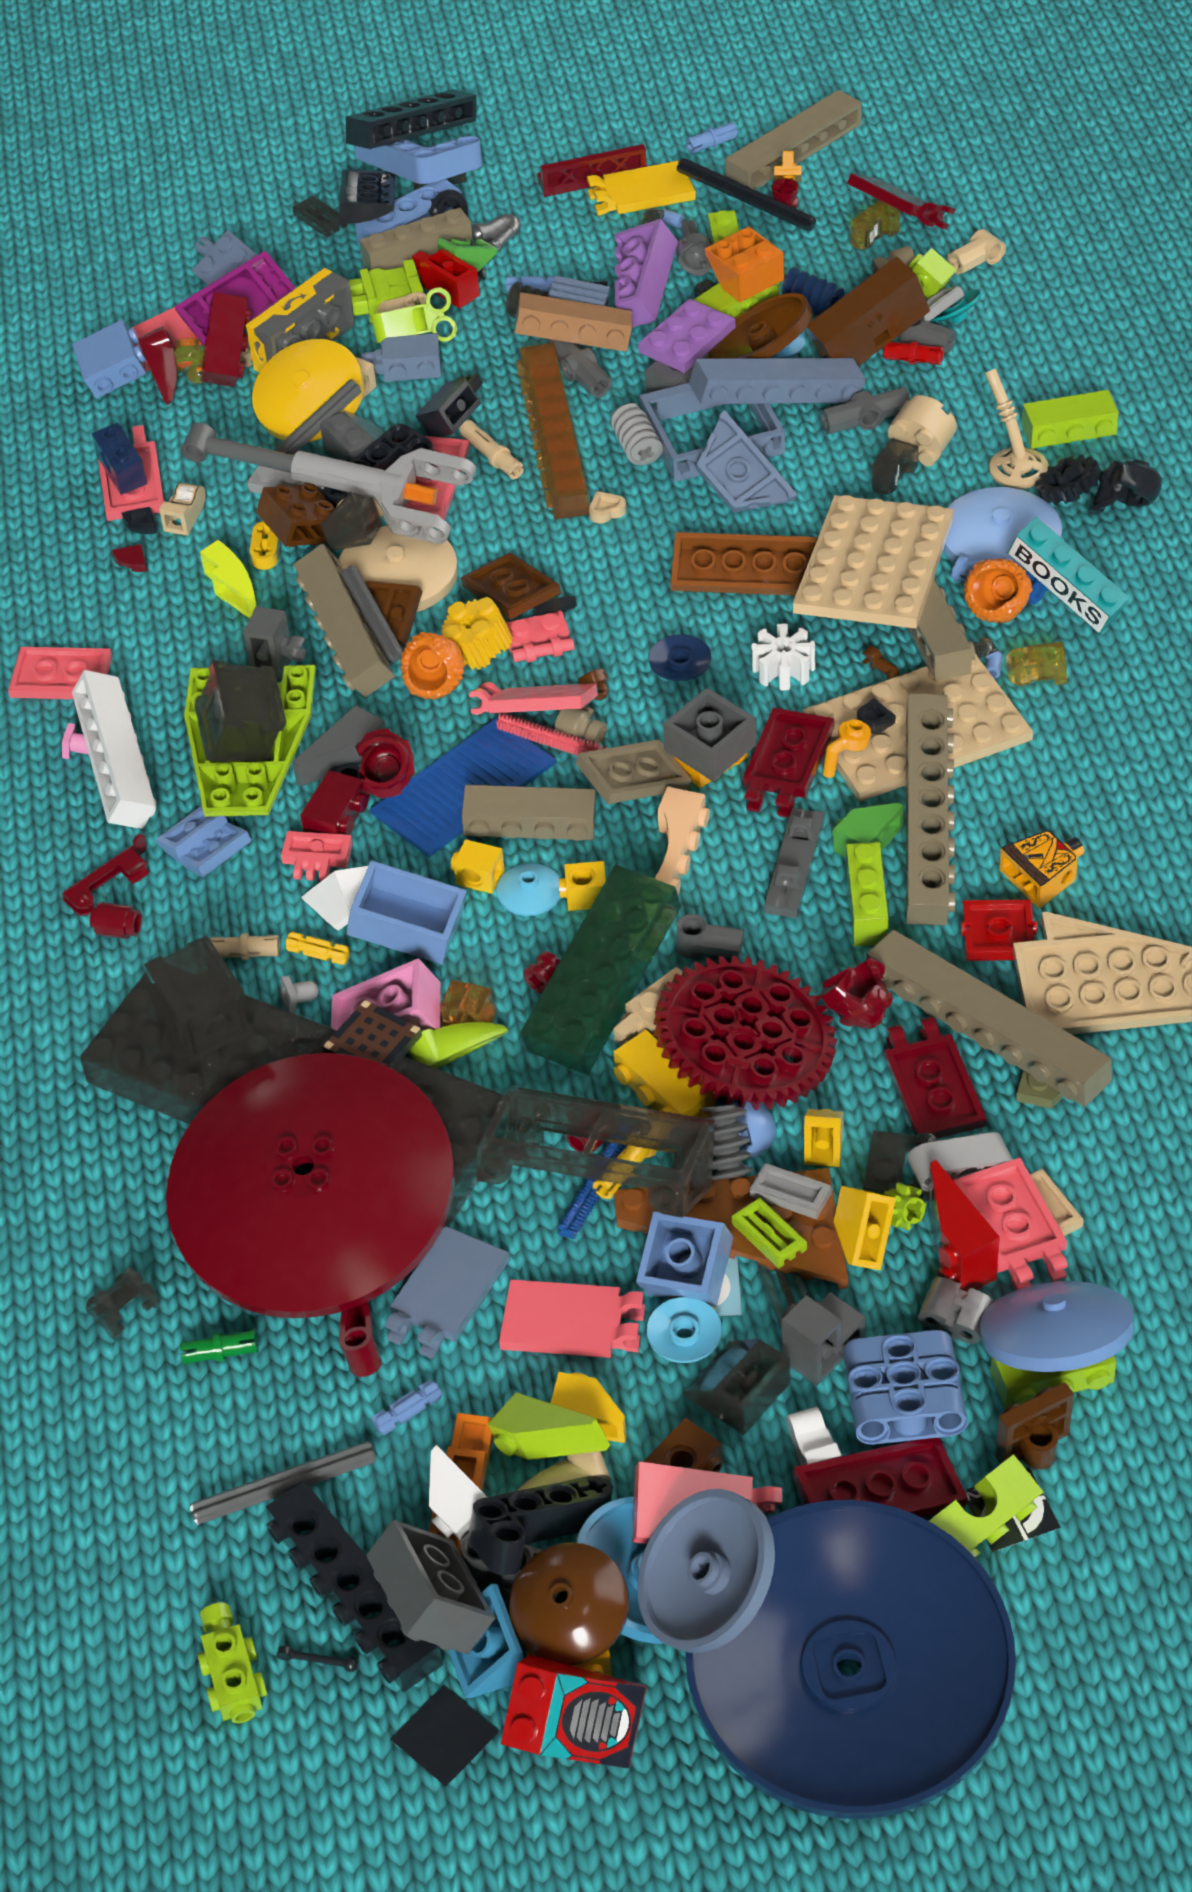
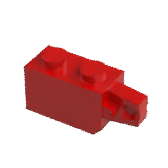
(449, 273)

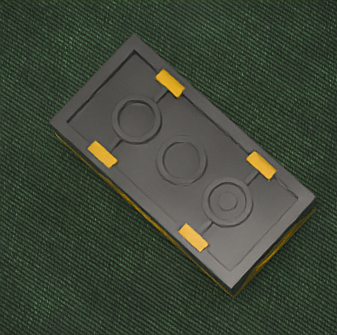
(312, 311)

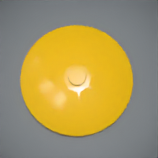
(300, 382)

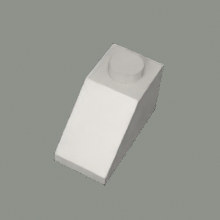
(451, 1495)

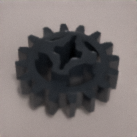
(1068, 479)

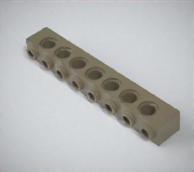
(927, 810)

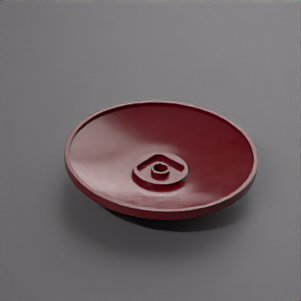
(320, 1237)

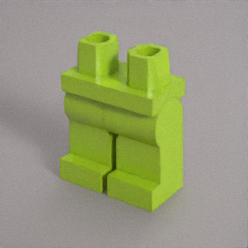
(383, 285)

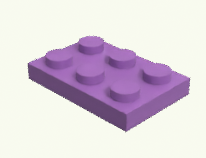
(686, 335)

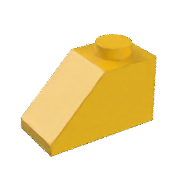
(823, 1137)
(863, 1225)
(589, 1398)

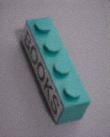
(1068, 575)

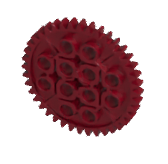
(744, 1032)

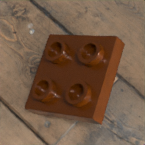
(1039, 1420)

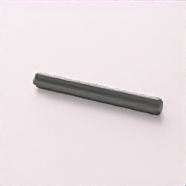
(281, 1482)

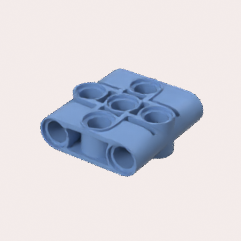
(904, 1387)

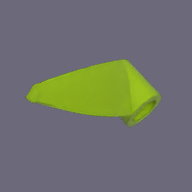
(454, 1041)

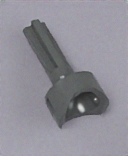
(691, 249)

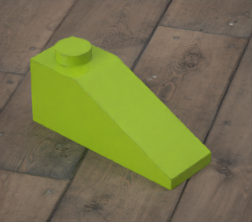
(544, 1430)

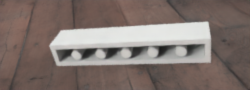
(113, 750)

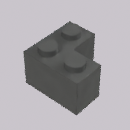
(818, 1333)

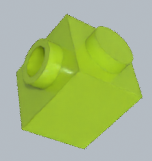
(932, 272)

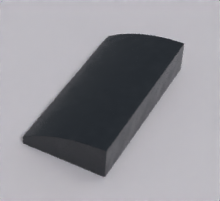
(365, 195)

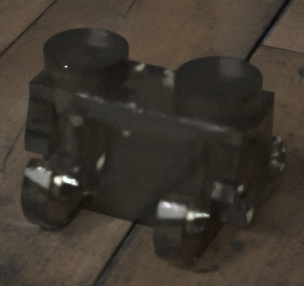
(105, 1305)

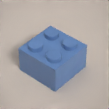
(684, 1258)

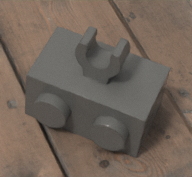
(269, 641)

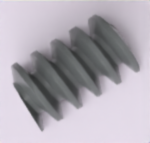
(728, 1142)

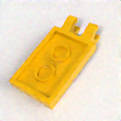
(640, 189)

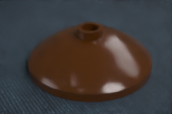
(587, 1619)

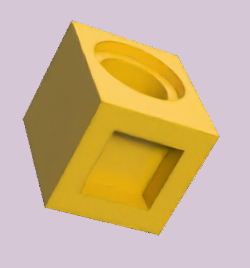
(478, 866)
(582, 884)

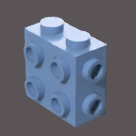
(110, 358)

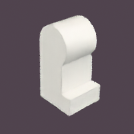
(811, 1437)

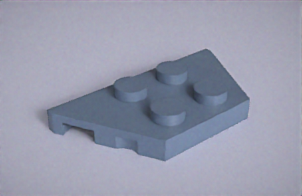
(740, 470)

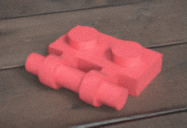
(539, 637)

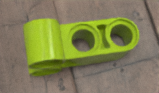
(413, 320)

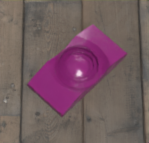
(256, 279)

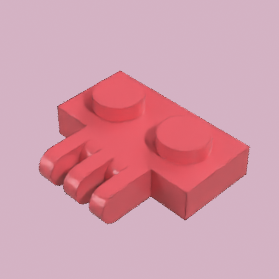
(316, 853)

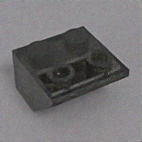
(741, 1382)

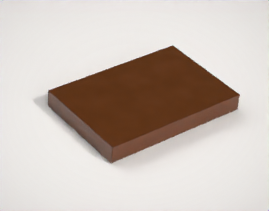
(511, 585)

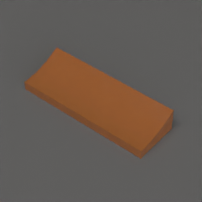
(740, 563)

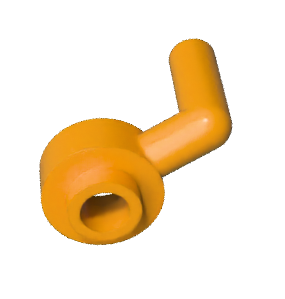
(853, 736)

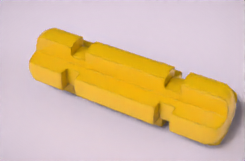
(317, 948)

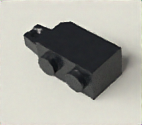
(450, 406)

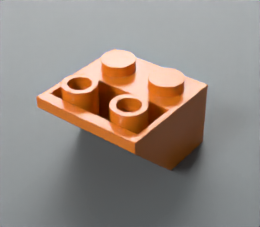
(746, 263)

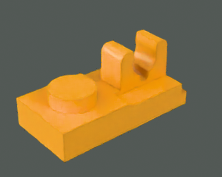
(788, 168)

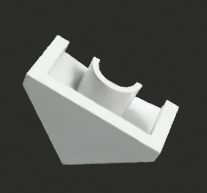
(335, 895)

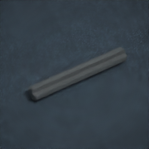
(311, 426)
(372, 614)

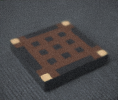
(374, 1036)

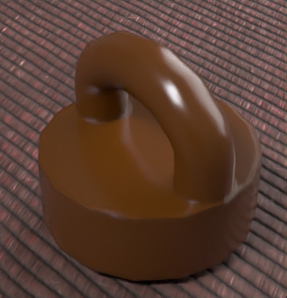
(597, 676)

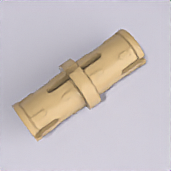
(247, 946)

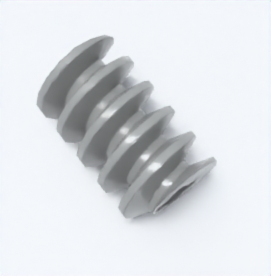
(636, 434)

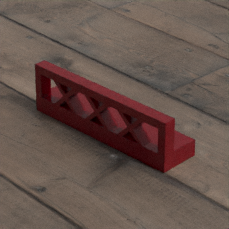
(573, 173)

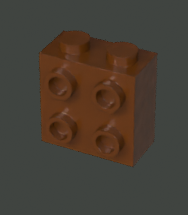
(295, 513)

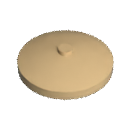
(406, 561)

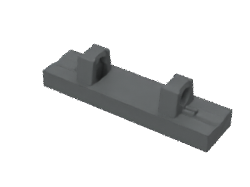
(794, 863)

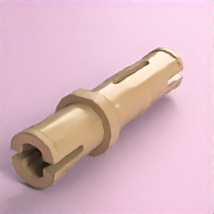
(498, 455)

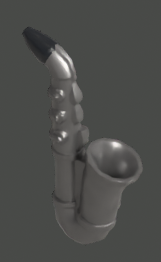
(498, 231)

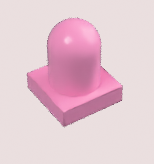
(73, 742)

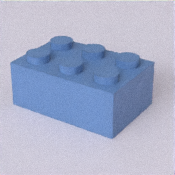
(406, 912)

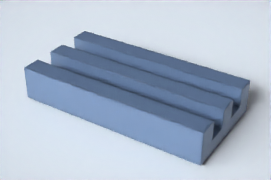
(579, 291)

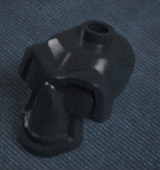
(1127, 482)

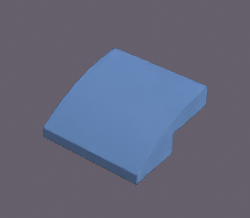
(203, 841)

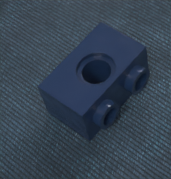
(119, 458)

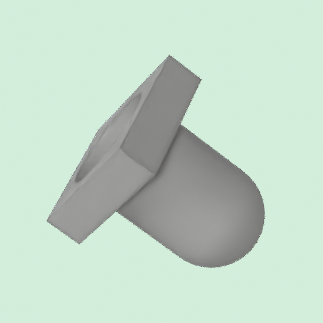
(296, 993)

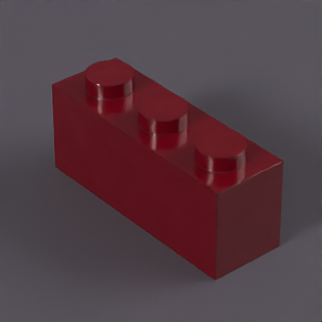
(225, 339)

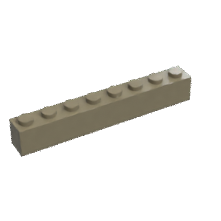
(992, 1019)

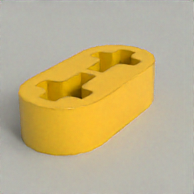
(261, 544)

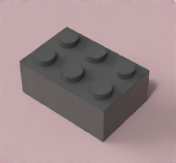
(430, 1587)

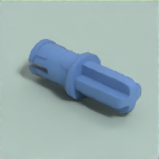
(711, 138)

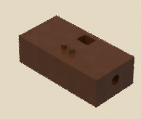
(870, 314)

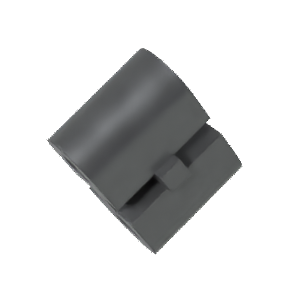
(954, 1309)

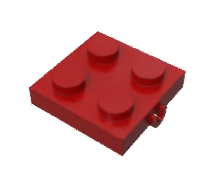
(994, 926)

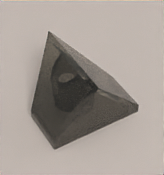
(352, 523)

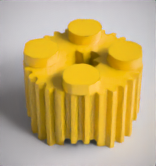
(477, 630)

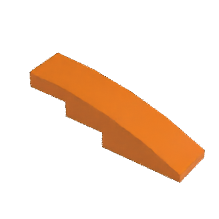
(471, 1453)

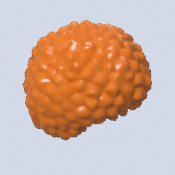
(997, 590)
(431, 665)

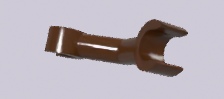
(874, 655)

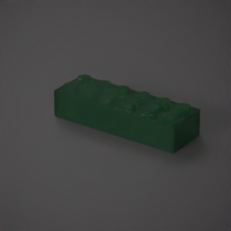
(601, 969)

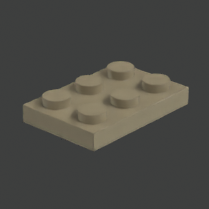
(632, 771)

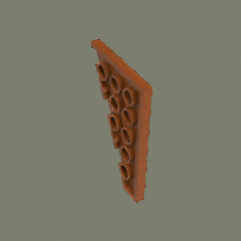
(728, 1196)

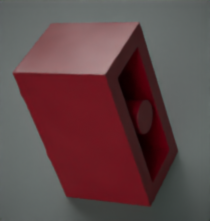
(335, 805)

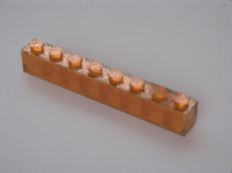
(553, 432)

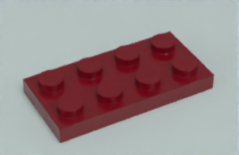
(903, 1475)

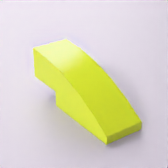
(228, 577)

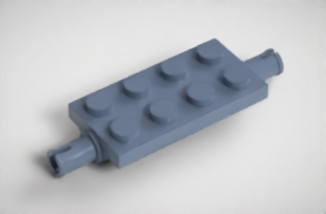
(221, 257)

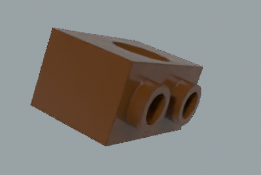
(689, 1448)

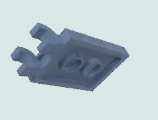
(445, 1290)

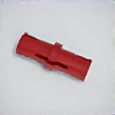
(914, 353)

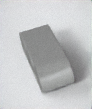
(958, 1156)

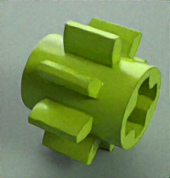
(908, 1206)

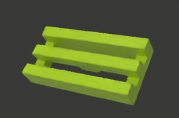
(765, 1234)

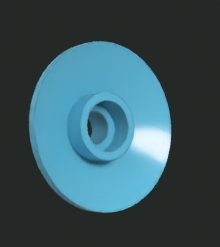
(529, 889)
(679, 1318)

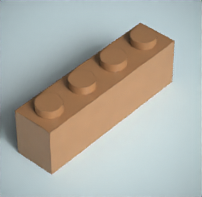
(573, 322)

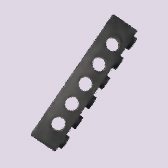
(410, 119)
(303, 1510)

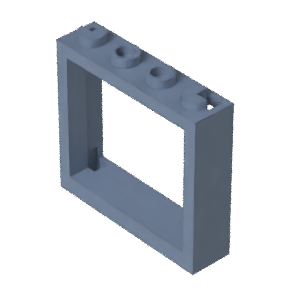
(681, 401)

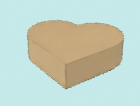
(606, 506)

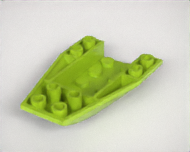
(250, 787)

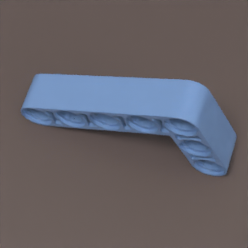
(422, 163)

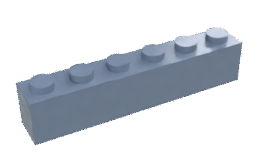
(776, 380)

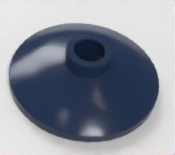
(680, 657)

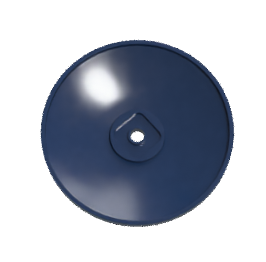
(928, 1650)

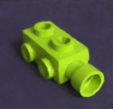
(228, 1661)

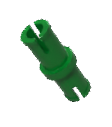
(219, 1347)

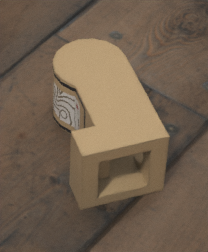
(184, 504)

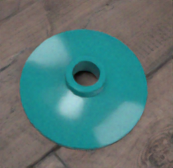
(959, 309)

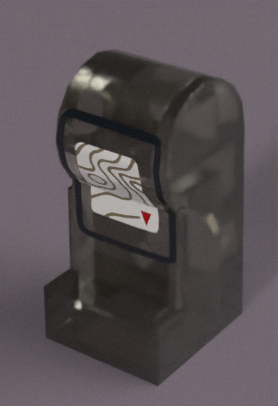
(892, 464)

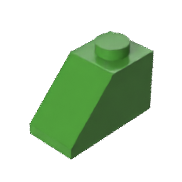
(868, 825)

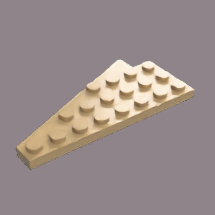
(1103, 977)

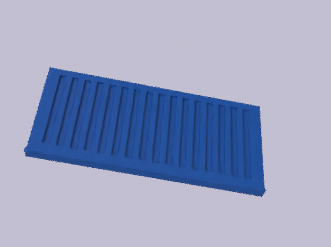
(432, 801)

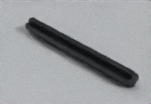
(746, 194)

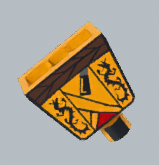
(1041, 865)

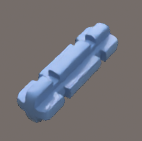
(534, 281)
(406, 1407)

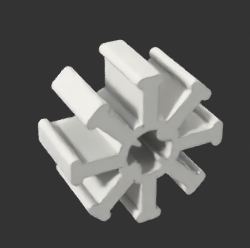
(783, 656)

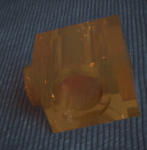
(467, 1004)

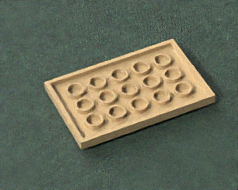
(874, 561)
(982, 725)

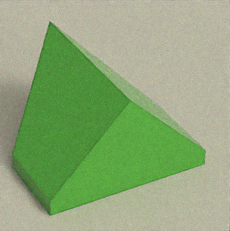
(475, 255)

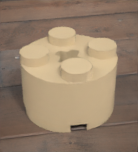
(924, 425)

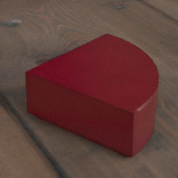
(130, 557)

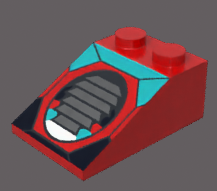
(961, 1236)
(573, 1713)

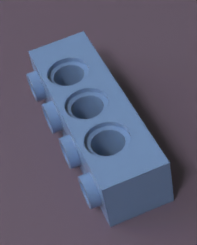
(406, 209)

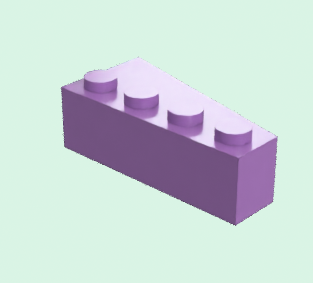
(643, 269)

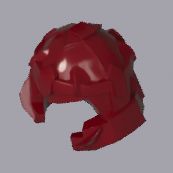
(386, 764)
(858, 995)

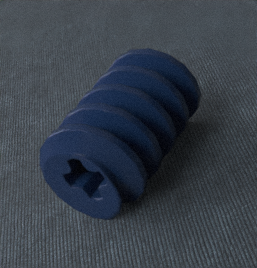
(817, 292)

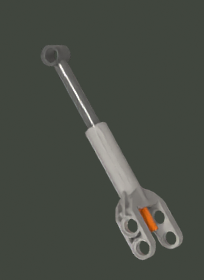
(389, 487)

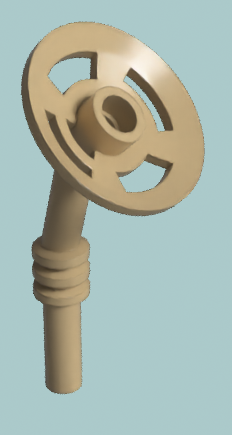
(1019, 457)

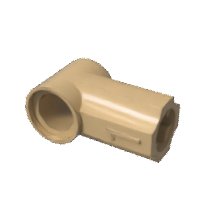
(981, 248)

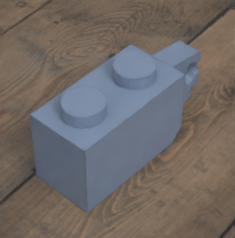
(407, 357)

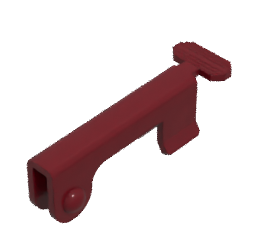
(128, 862)

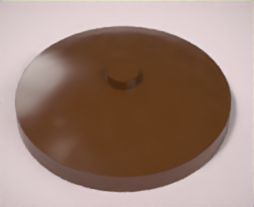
(765, 328)

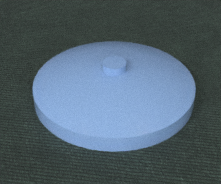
(991, 519)

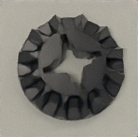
(447, 198)

